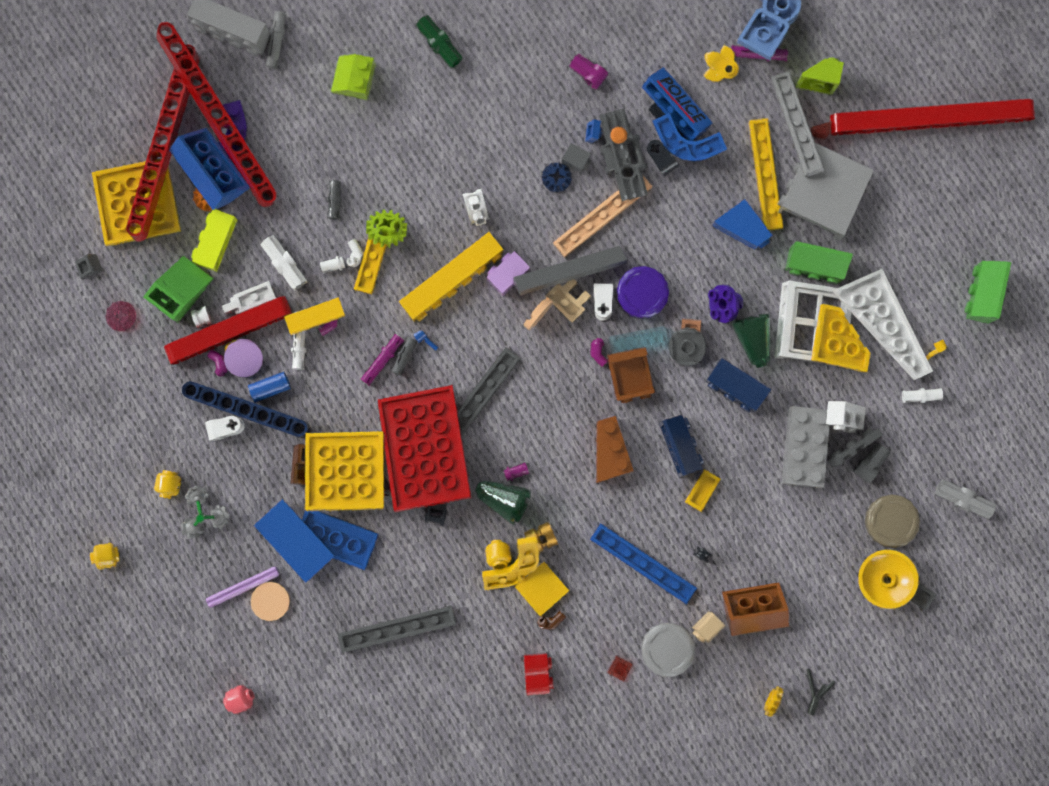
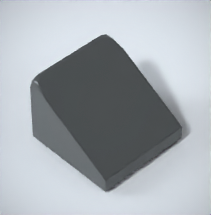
(88, 265)

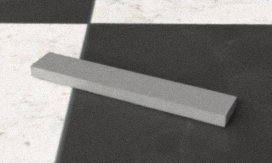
(797, 124)

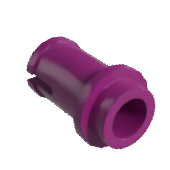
(516, 471)

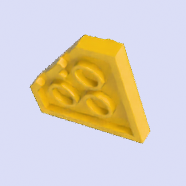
(838, 342)

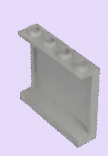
(829, 196)

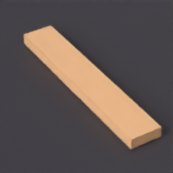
(594, 222)

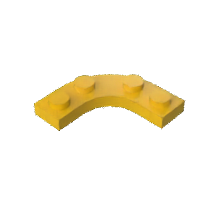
(515, 573)

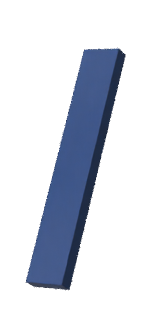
(643, 564)

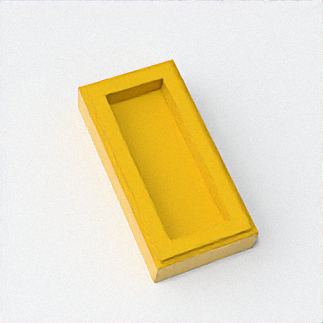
(702, 490)

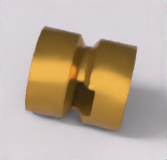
(543, 529)

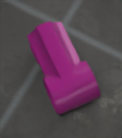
(592, 74)

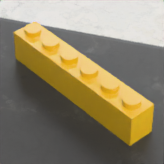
(451, 277)

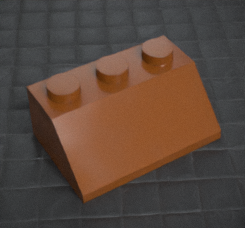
(755, 609)

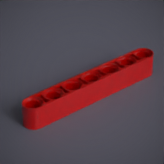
(227, 330)

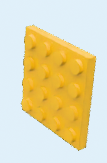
(115, 195)
(344, 471)

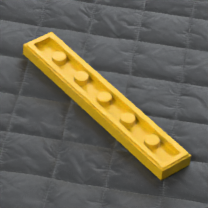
(765, 174)

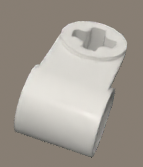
(603, 298)
(221, 428)

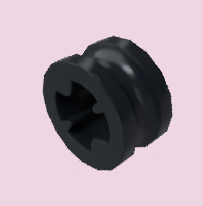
(702, 554)

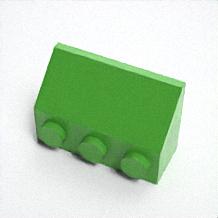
(818, 262)
(987, 291)

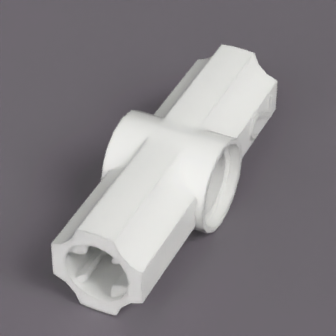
(283, 262)

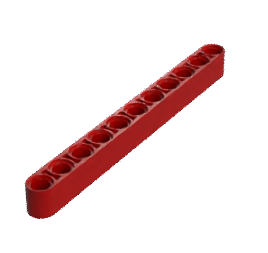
(215, 105)
(932, 116)
(156, 150)

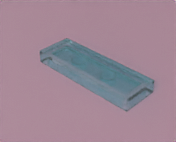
(646, 338)

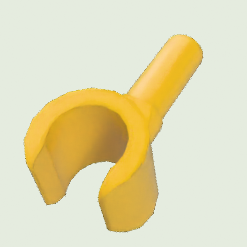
(940, 346)

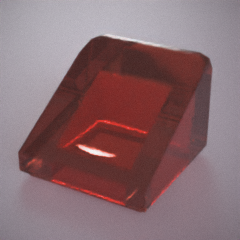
(821, 131)
(619, 668)

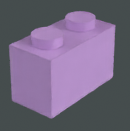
(502, 276)

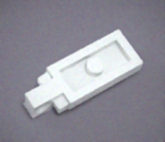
(249, 298)

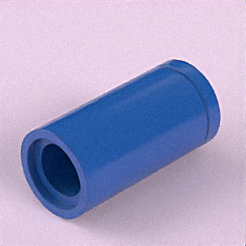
(269, 387)

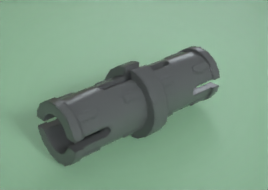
(334, 199)
(404, 356)

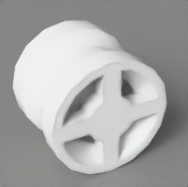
(201, 317)

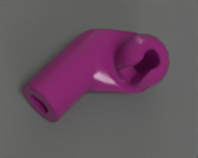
(327, 327)

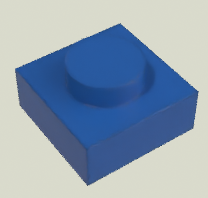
(593, 131)

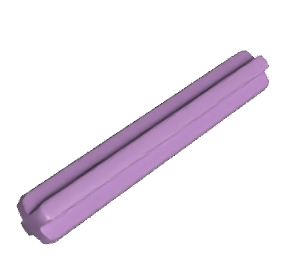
(242, 587)

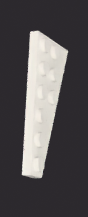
(879, 311)

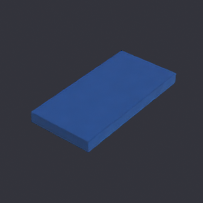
(294, 540)
(345, 540)

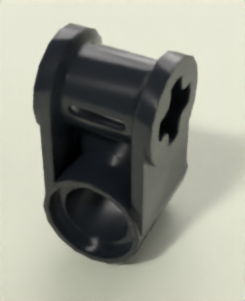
(663, 160)
(438, 510)

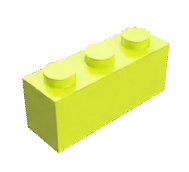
(214, 240)

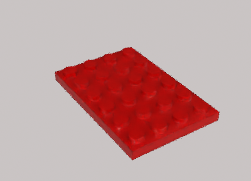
(424, 448)

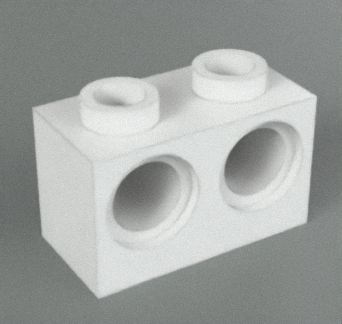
(845, 416)

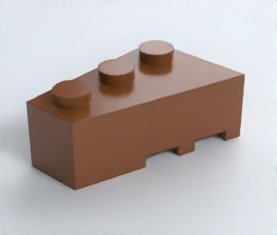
(611, 452)

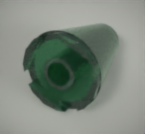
(754, 338)
(504, 499)

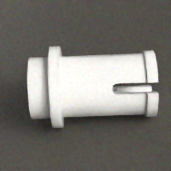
(333, 264)

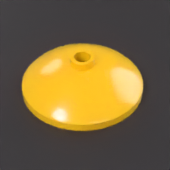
(897, 567)

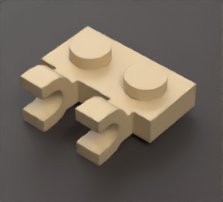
(566, 303)

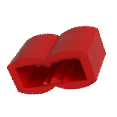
(537, 674)

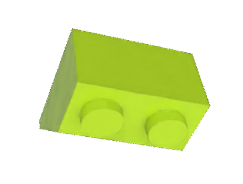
(353, 76)
(822, 77)

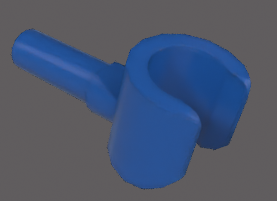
(420, 336)

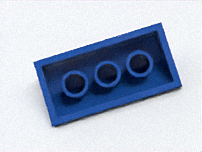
(209, 168)

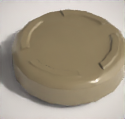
(892, 521)

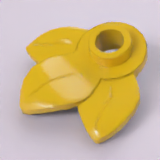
(718, 64)

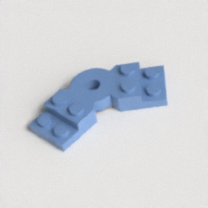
(769, 26)

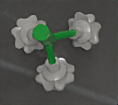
(193, 526)

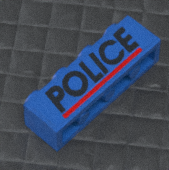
(674, 100)

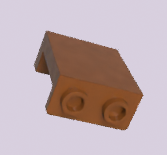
(630, 374)

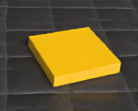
(542, 589)

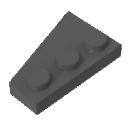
(854, 445)

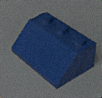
(737, 386)
(681, 445)

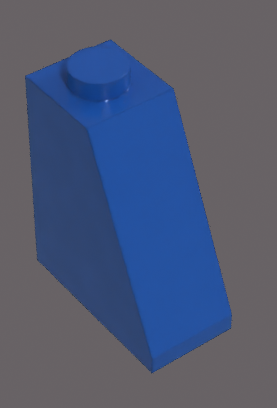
(744, 226)

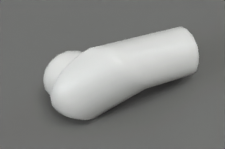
(356, 255)

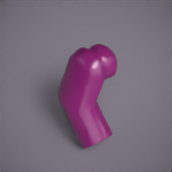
(596, 350)
(219, 362)

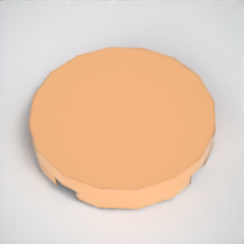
(538, 313)
(270, 601)

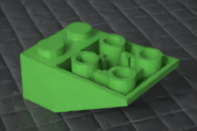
(178, 289)

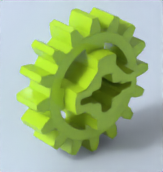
(386, 228)

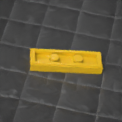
(369, 267)
(314, 316)

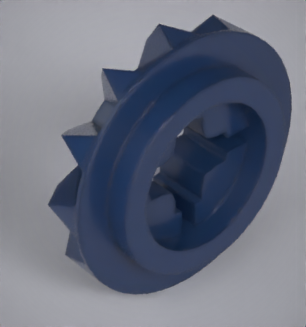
(549, 182)

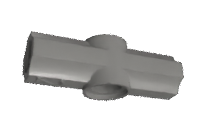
(965, 499)

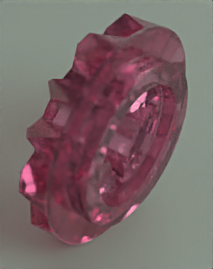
(126, 322)

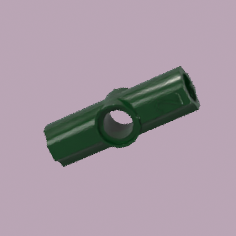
(439, 41)

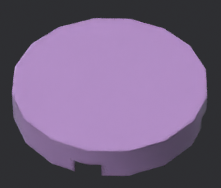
(243, 358)

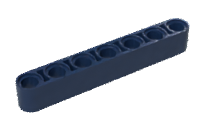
(238, 404)

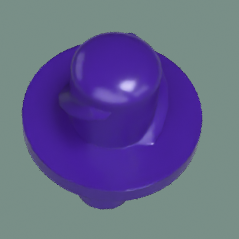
(724, 303)

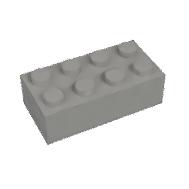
(229, 26)
(805, 447)

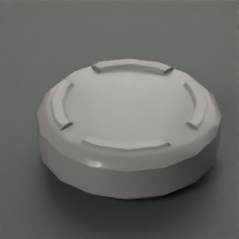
(668, 649)

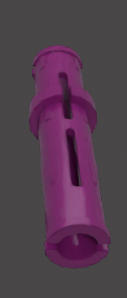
(741, 51)
(382, 359)

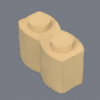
(707, 627)

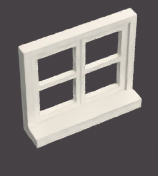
(788, 319)

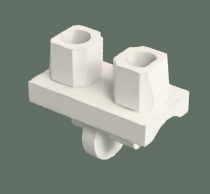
(476, 207)

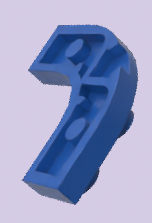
(684, 148)

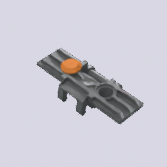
(616, 154)

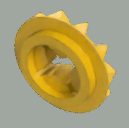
(773, 701)

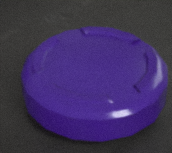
(642, 292)

